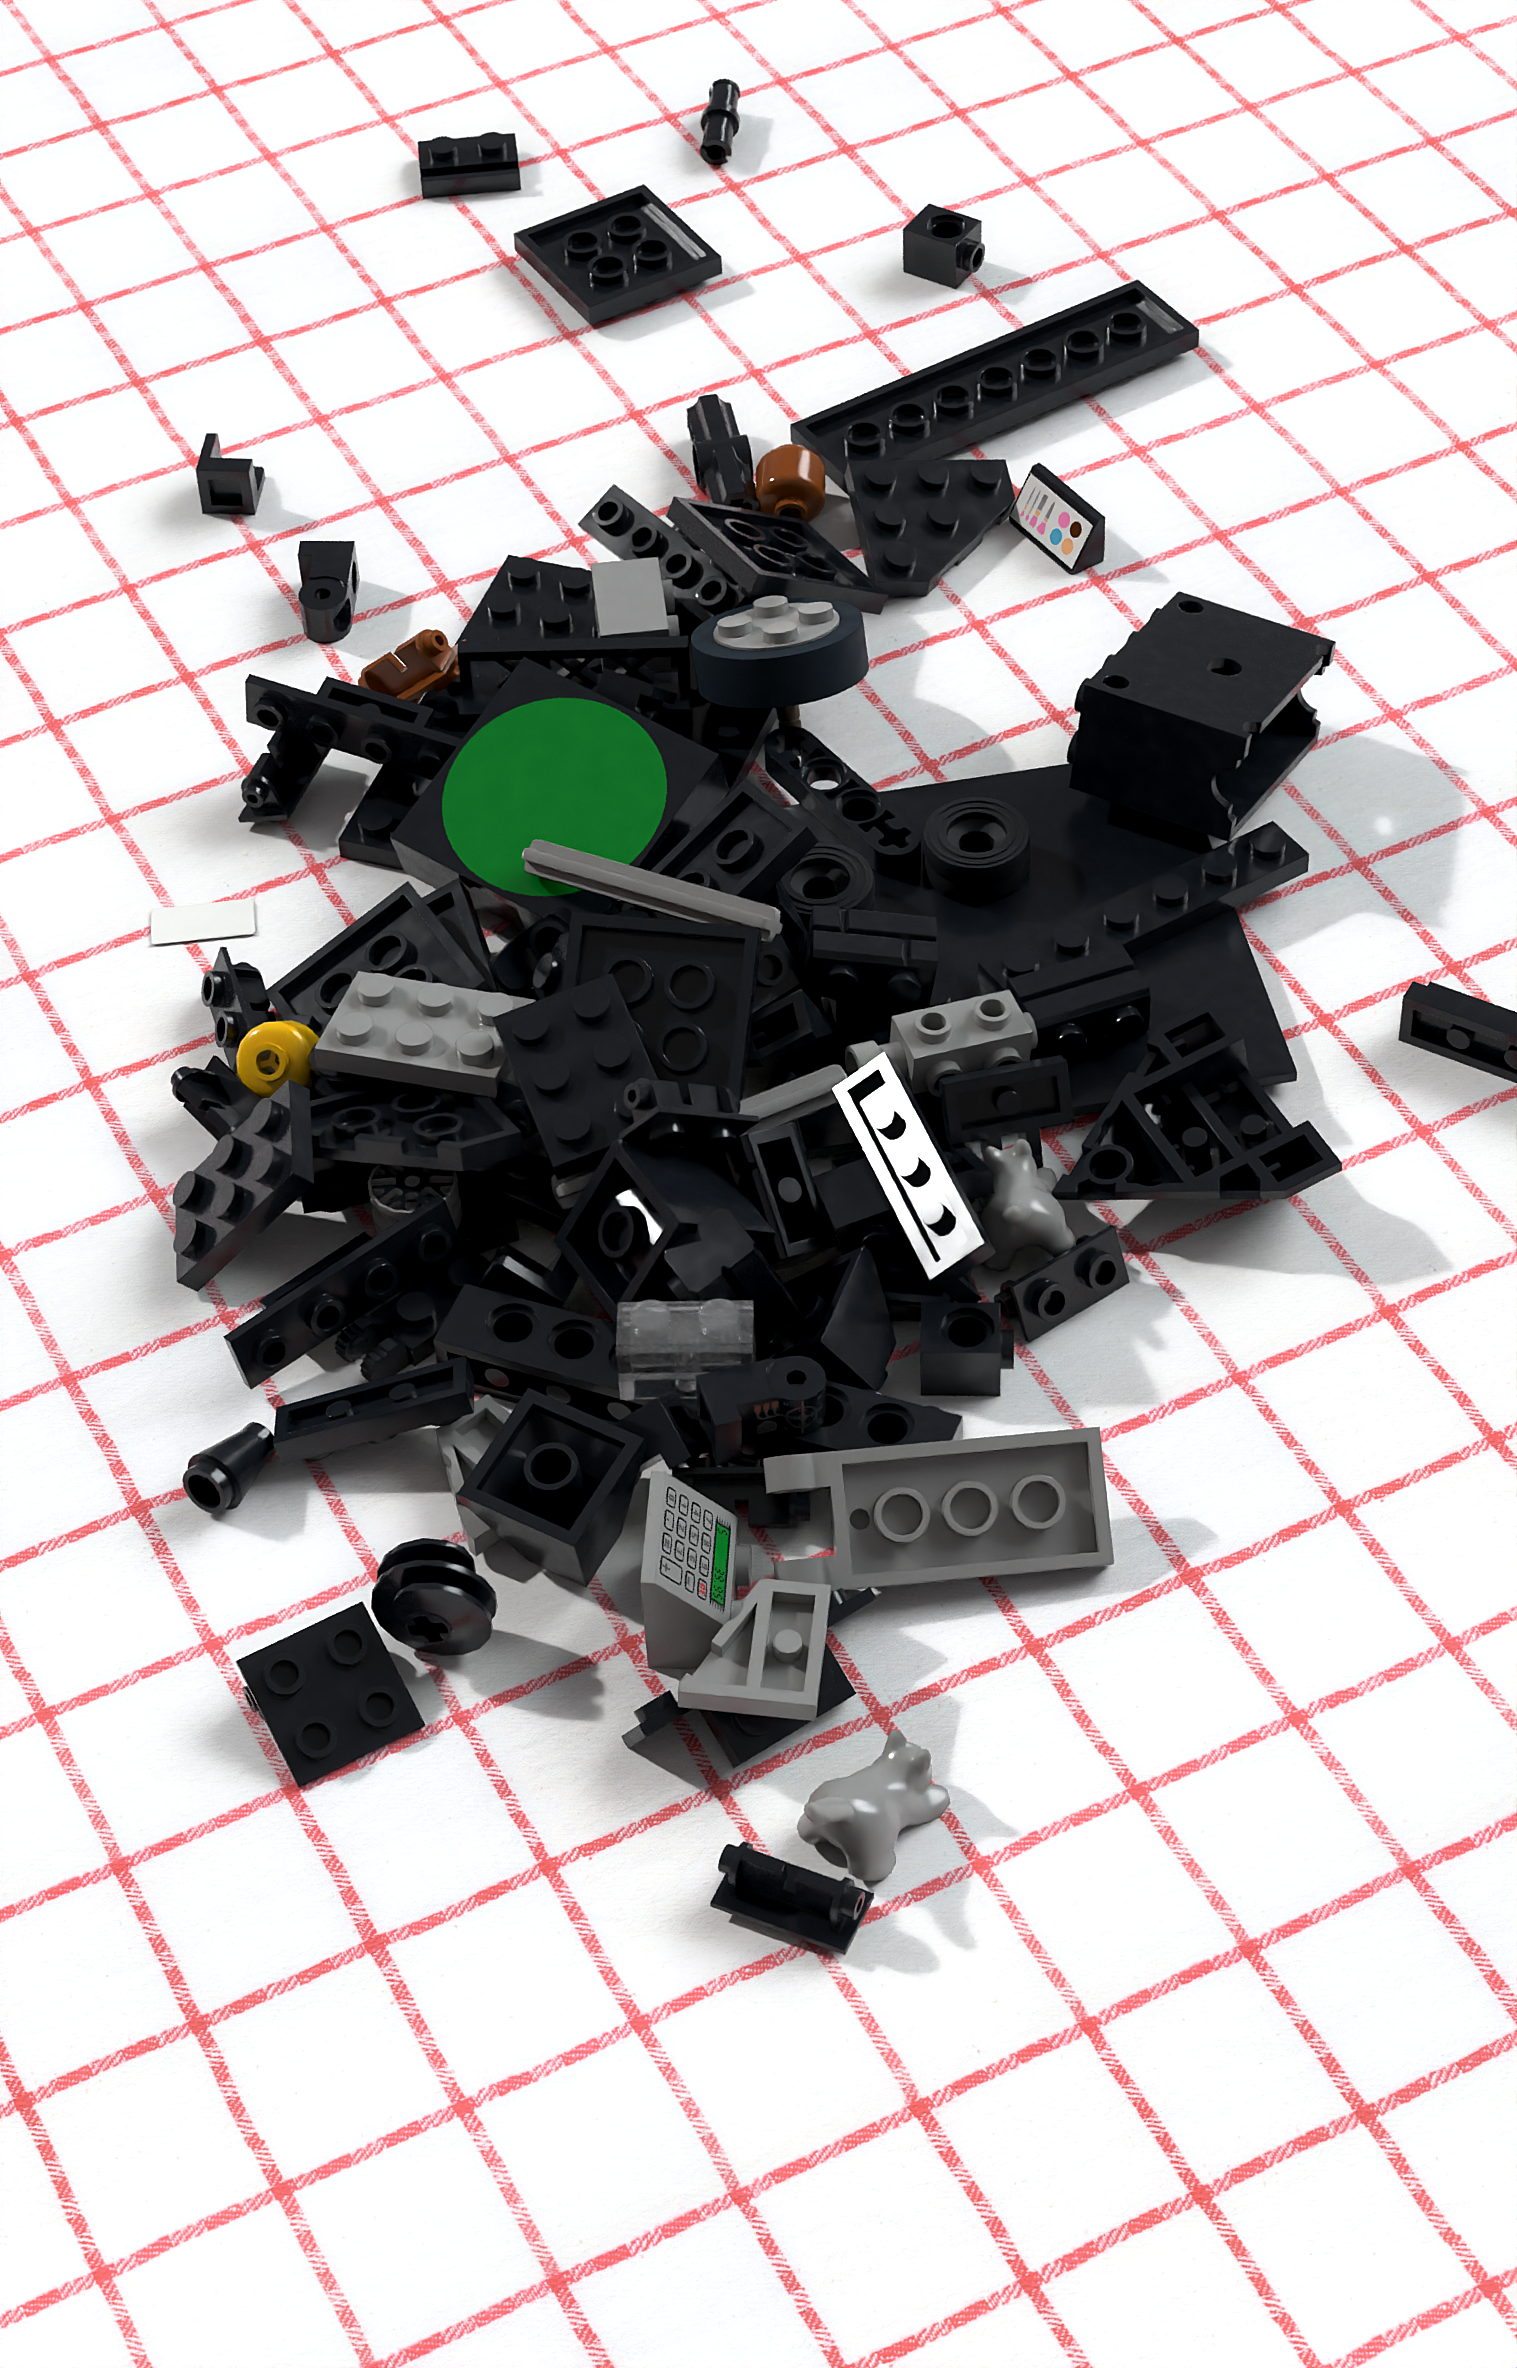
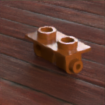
(427, 664)

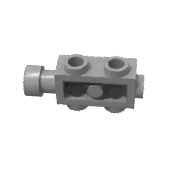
(952, 1040)

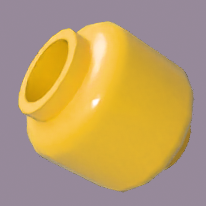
(268, 1043)

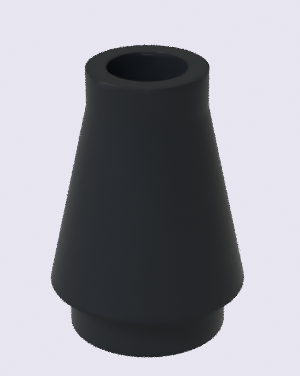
(226, 1470)

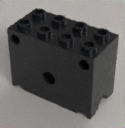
(1198, 715)

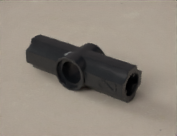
(721, 454)

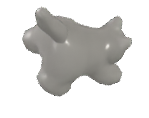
(1022, 1207)
(873, 1805)

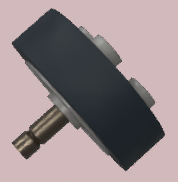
(780, 654)

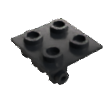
(329, 1694)

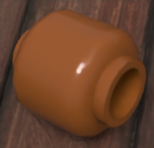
(791, 482)

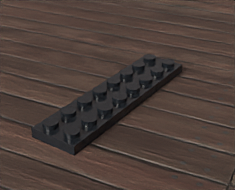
(1000, 382)

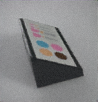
(1059, 521)

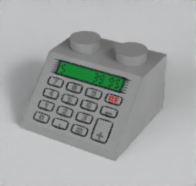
(688, 1573)

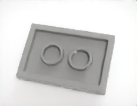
(418, 1034)

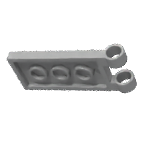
(954, 1509)

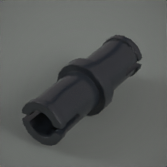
(720, 122)

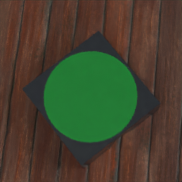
(558, 770)

